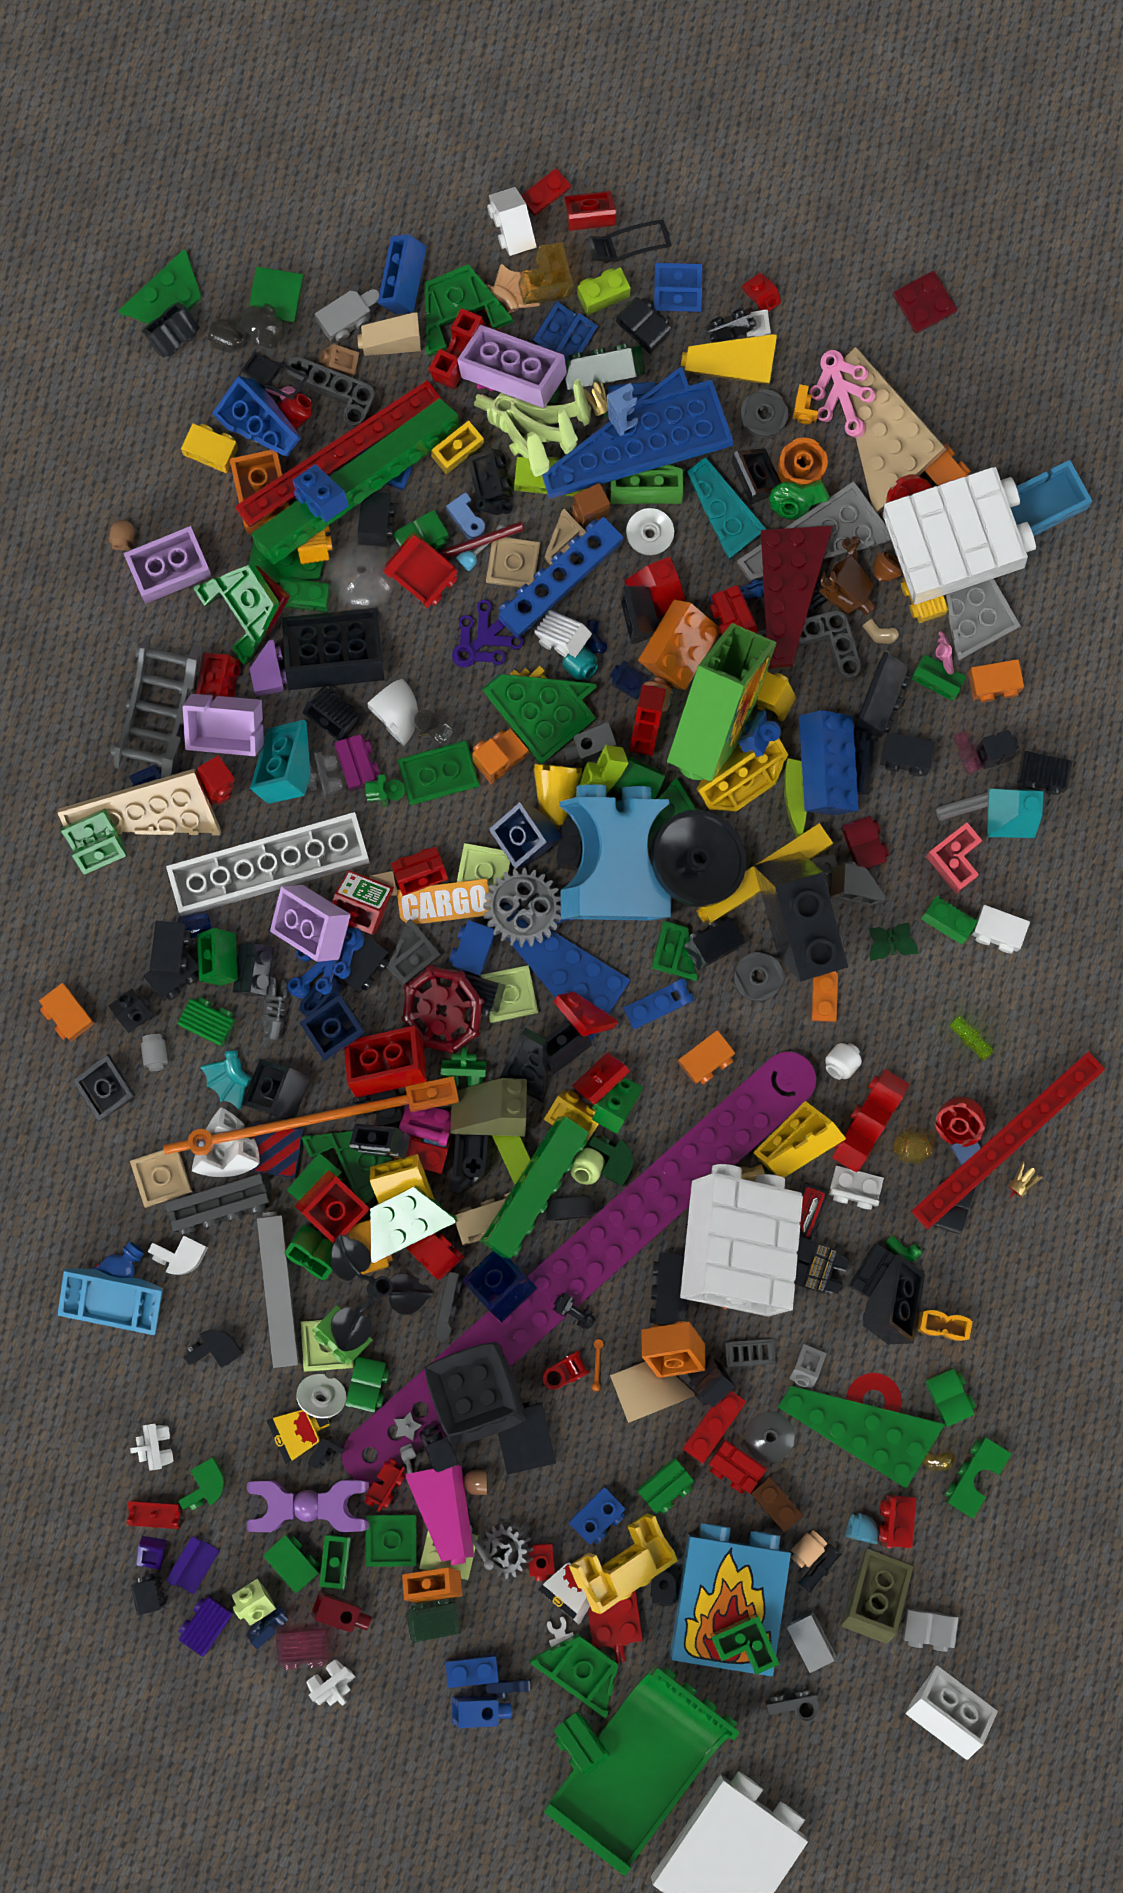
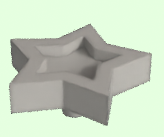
(407, 1426)

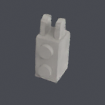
(347, 314)

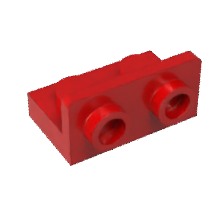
(218, 675)

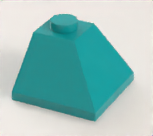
(1014, 812)

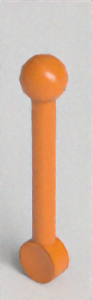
(596, 1386)

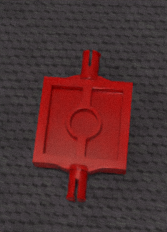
(617, 1626)

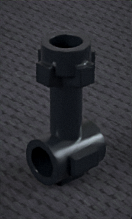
(565, 1306)

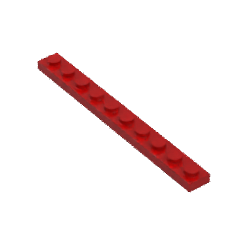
(338, 452)
(1007, 1140)

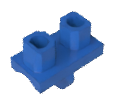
(759, 734)

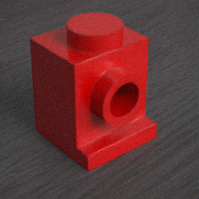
(541, 1551)

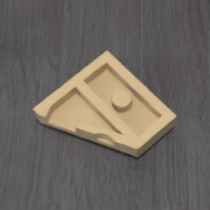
(563, 534)

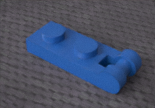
(657, 1004)

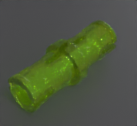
(971, 1038)

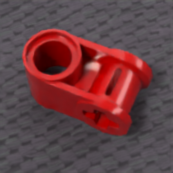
(566, 1370)

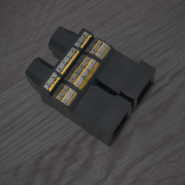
(818, 1267)

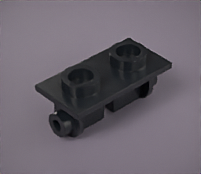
(739, 320)

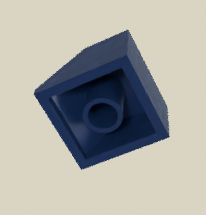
(332, 1027)

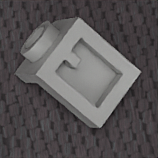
(808, 1366)

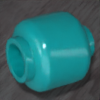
(582, 666)

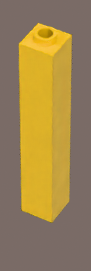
(809, 843)

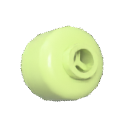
(587, 1166)

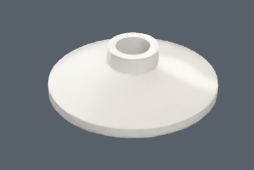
(652, 520)
(317, 1387)

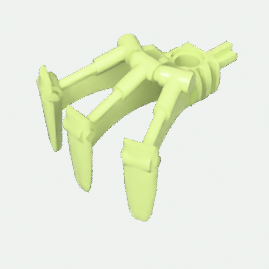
(533, 421)

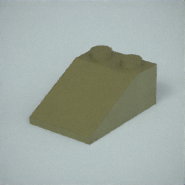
(491, 1108)
(877, 1597)

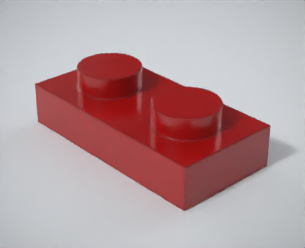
(545, 192)

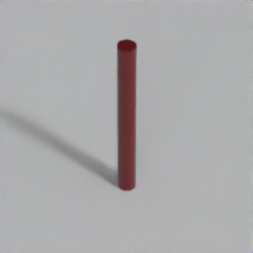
(482, 540)

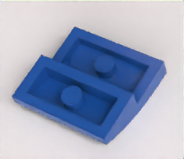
(678, 287)
(554, 326)

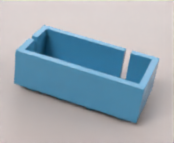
(1052, 501)

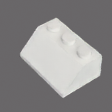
(952, 1713)

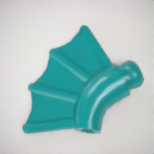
(228, 1078)

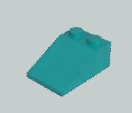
(283, 763)

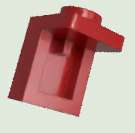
(762, 292)

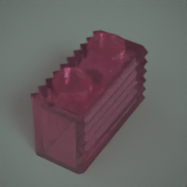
(302, 1647)

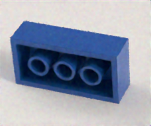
(828, 763)

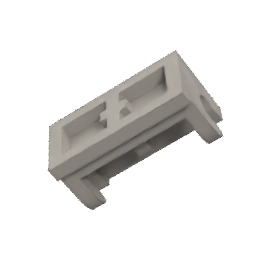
(811, 1642)

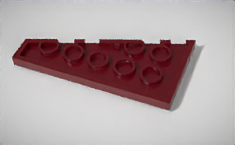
(790, 577)

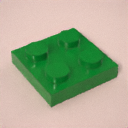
(391, 1541)

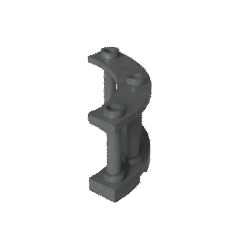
(185, 687)

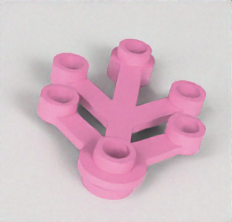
(840, 390)

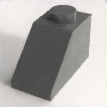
(855, 885)

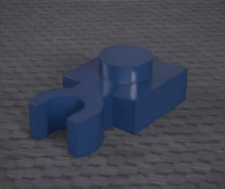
(265, 1629)
(503, 1687)

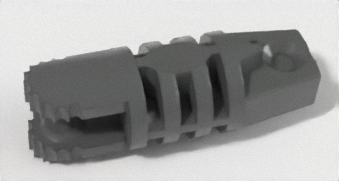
(274, 1009)

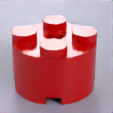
(436, 1254)

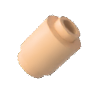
(808, 1549)

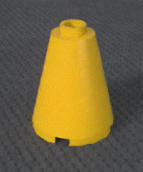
(553, 786)

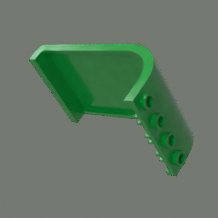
(656, 1751)

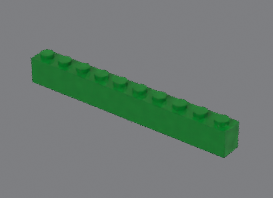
(360, 478)

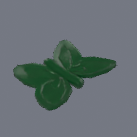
(891, 940)

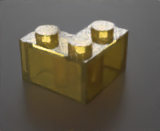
(550, 280)

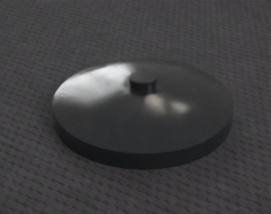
(698, 858)

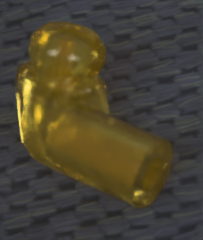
(938, 1463)

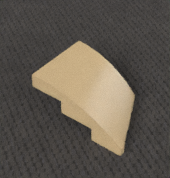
(645, 1393)

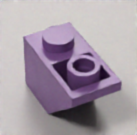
(266, 672)

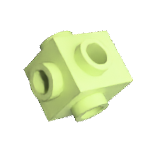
(253, 1602)

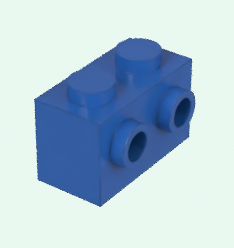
(320, 493)
(597, 1516)

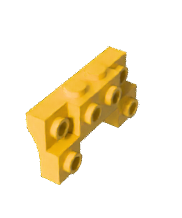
(626, 1571)

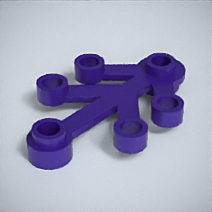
(485, 636)

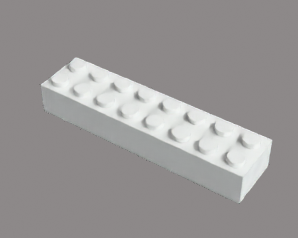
(267, 864)

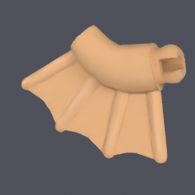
(507, 290)

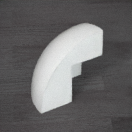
(396, 709)
(228, 1157)

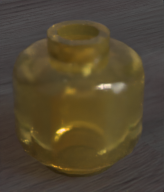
(912, 1147)

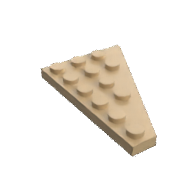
(894, 437)

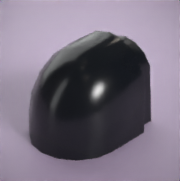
(663, 1589)

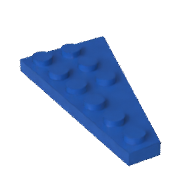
(570, 969)

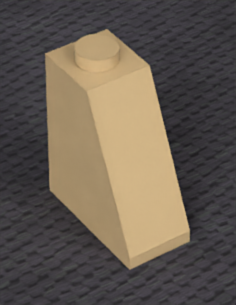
(390, 336)

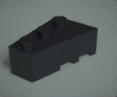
(667, 1291)

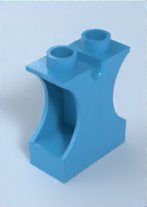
(615, 865)

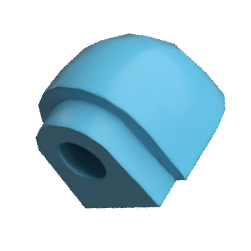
(862, 1528)

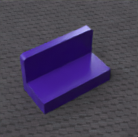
(192, 1564)

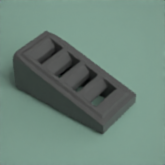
(729, 1355)

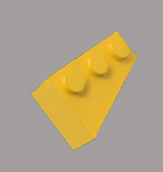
(776, 695)
(798, 1141)

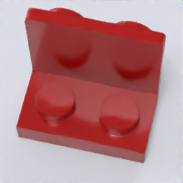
(897, 1521)

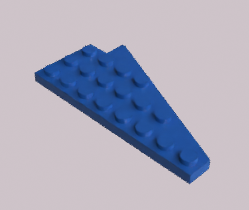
(671, 427)

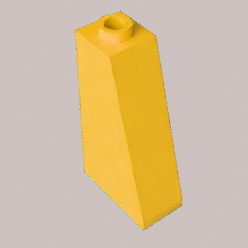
(733, 359)

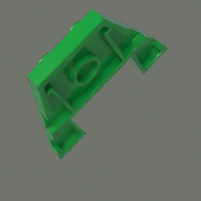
(449, 294)
(249, 601)
(354, 1163)

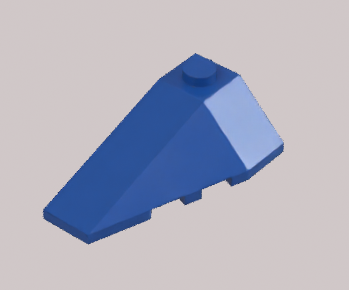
(256, 416)

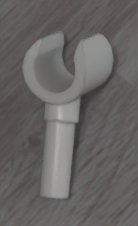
(408, 1453)

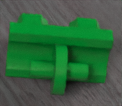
(382, 790)
(464, 1065)

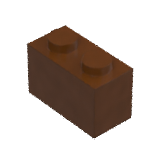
(776, 1504)

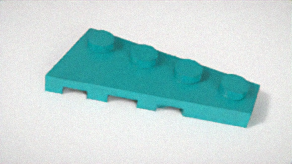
(727, 513)

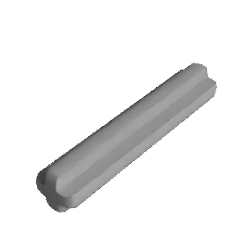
(962, 806)

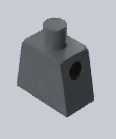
(598, 736)

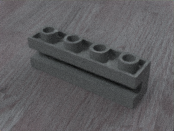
(218, 1203)

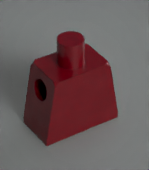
(330, 1607)

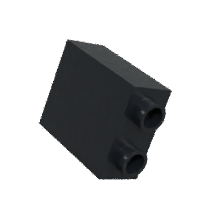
(801, 916)

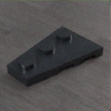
(529, 1063)

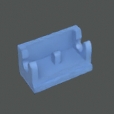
(620, 405)

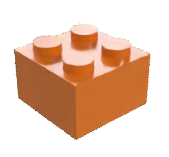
(673, 1349)

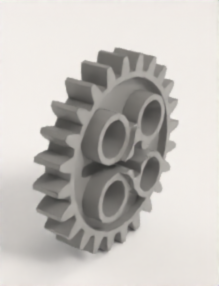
(538, 922)

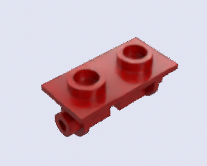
(381, 1493)

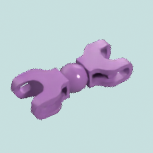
(307, 1505)

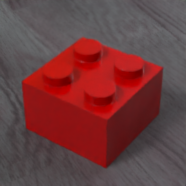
(332, 1206)

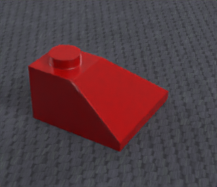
(663, 584)

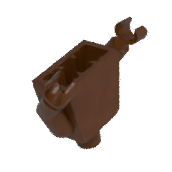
(848, 583)

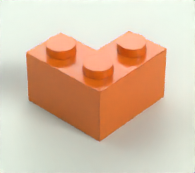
(500, 755)

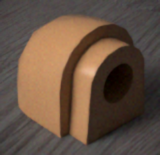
(122, 535)
(476, 1481)

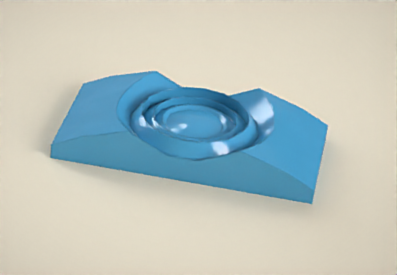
(110, 1300)

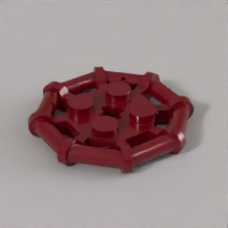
(456, 1008)

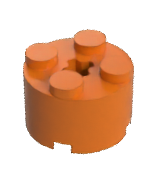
(802, 451)

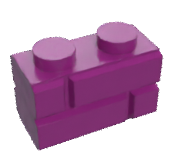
(356, 761)

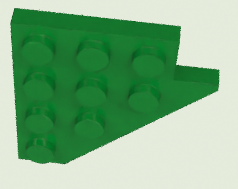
(541, 710)

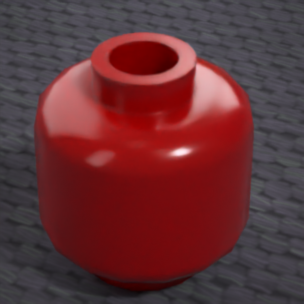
(296, 410)

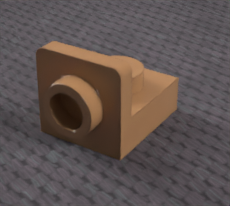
(339, 359)

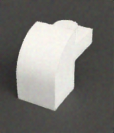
(184, 1260)

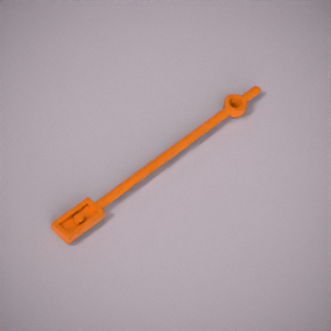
(418, 1096)

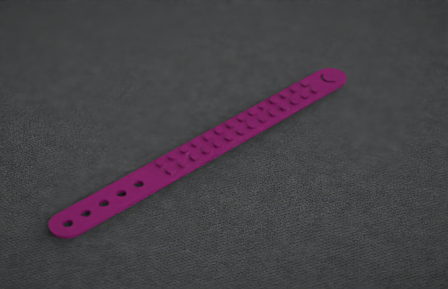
(605, 1242)

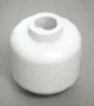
(843, 1061)

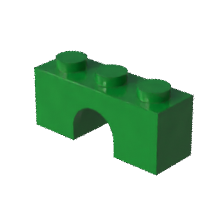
(985, 1456)

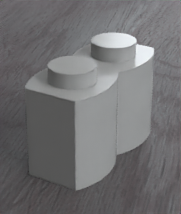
(930, 1628)

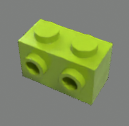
(603, 290)

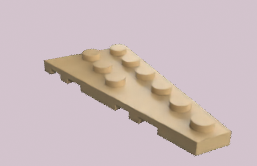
(166, 804)

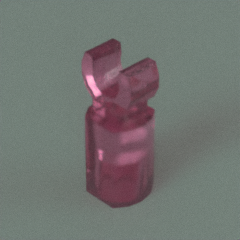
(967, 754)

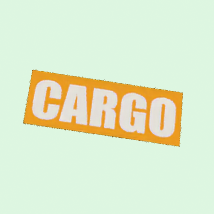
(444, 902)

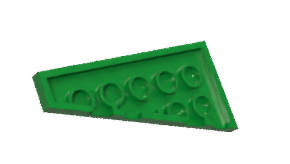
(879, 1437)

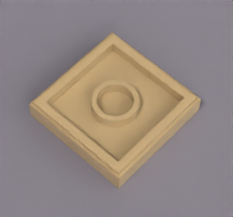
(512, 562)
(160, 1177)

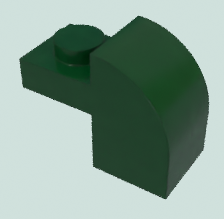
(619, 1161)

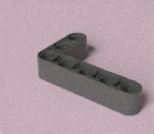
(833, 636)

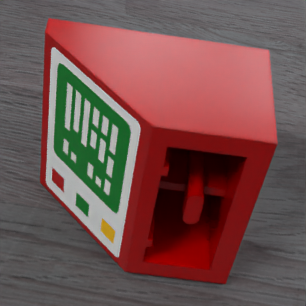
(364, 900)

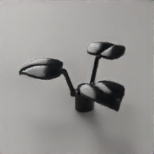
(405, 1292)

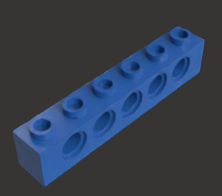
(520, 622)

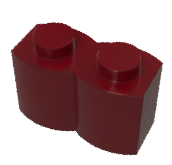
(864, 842)

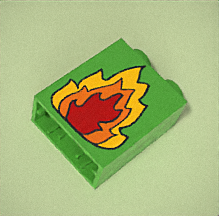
(720, 702)

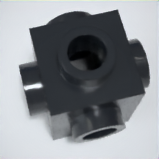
(131, 1010)

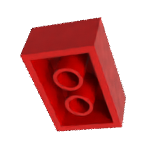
(385, 1061)

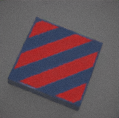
(278, 1152)

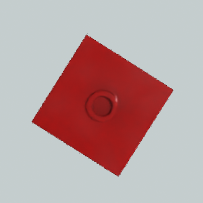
(601, 1078)

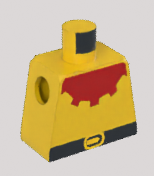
(296, 1433)

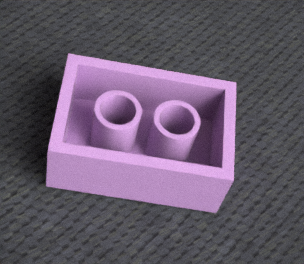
(167, 565)
(310, 923)

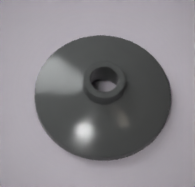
(756, 1437)

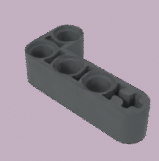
(328, 388)

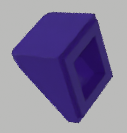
(151, 1552)

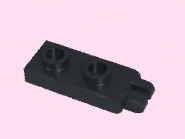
(863, 757)

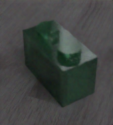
(433, 1621)

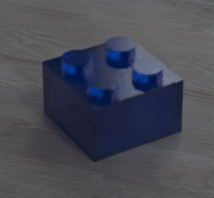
(499, 1285)

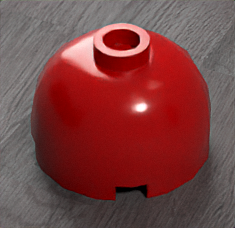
(961, 1121)

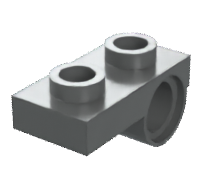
(780, 1704)

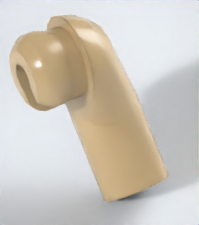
(879, 635)

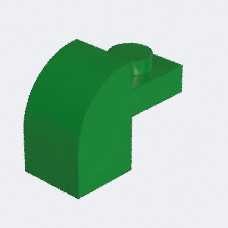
(211, 1484)

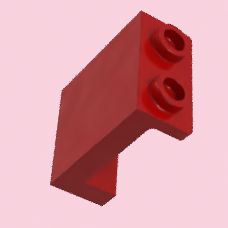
(421, 570)

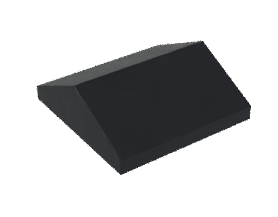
(106, 1086)

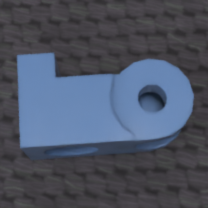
(464, 517)

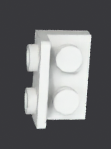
(855, 1187)

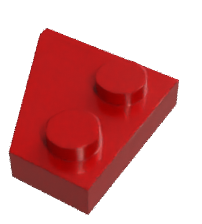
(583, 1014)

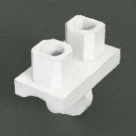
(152, 1435)
(333, 1688)

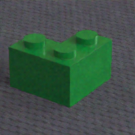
(746, 1636)

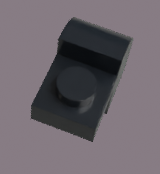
(219, 1343)

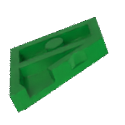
(671, 954)

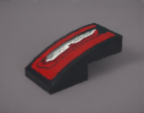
(812, 1206)

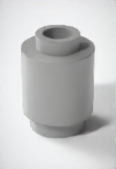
(154, 1052)

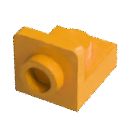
(802, 404)

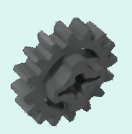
(498, 1541)

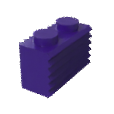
(205, 1626)

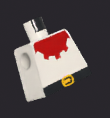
(565, 1594)

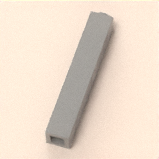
(278, 1290)

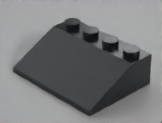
(332, 649)

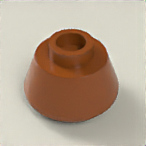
(886, 567)

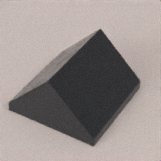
(755, 473)
(639, 613)

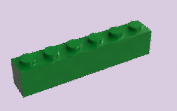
(534, 1187)

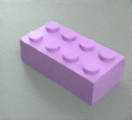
(512, 366)

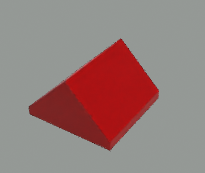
(590, 210)

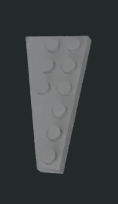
(850, 517)
(978, 617)

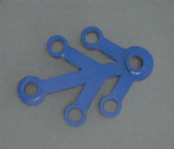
(300, 986)

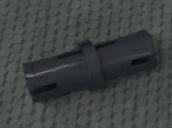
(820, 1568)

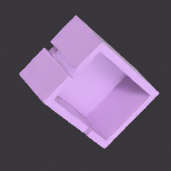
(223, 724)

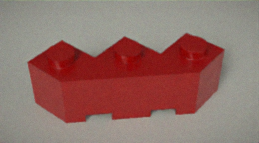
(870, 1119)

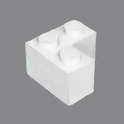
(512, 217)

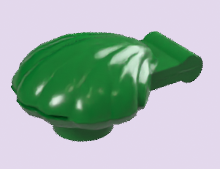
(794, 500)

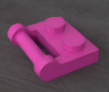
(428, 1124)

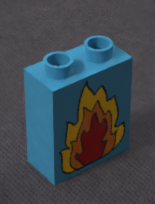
(724, 1585)

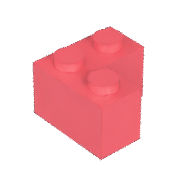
(950, 858)

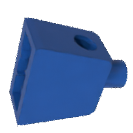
(468, 1710)

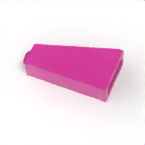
(444, 1511)

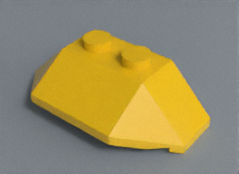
(743, 778)

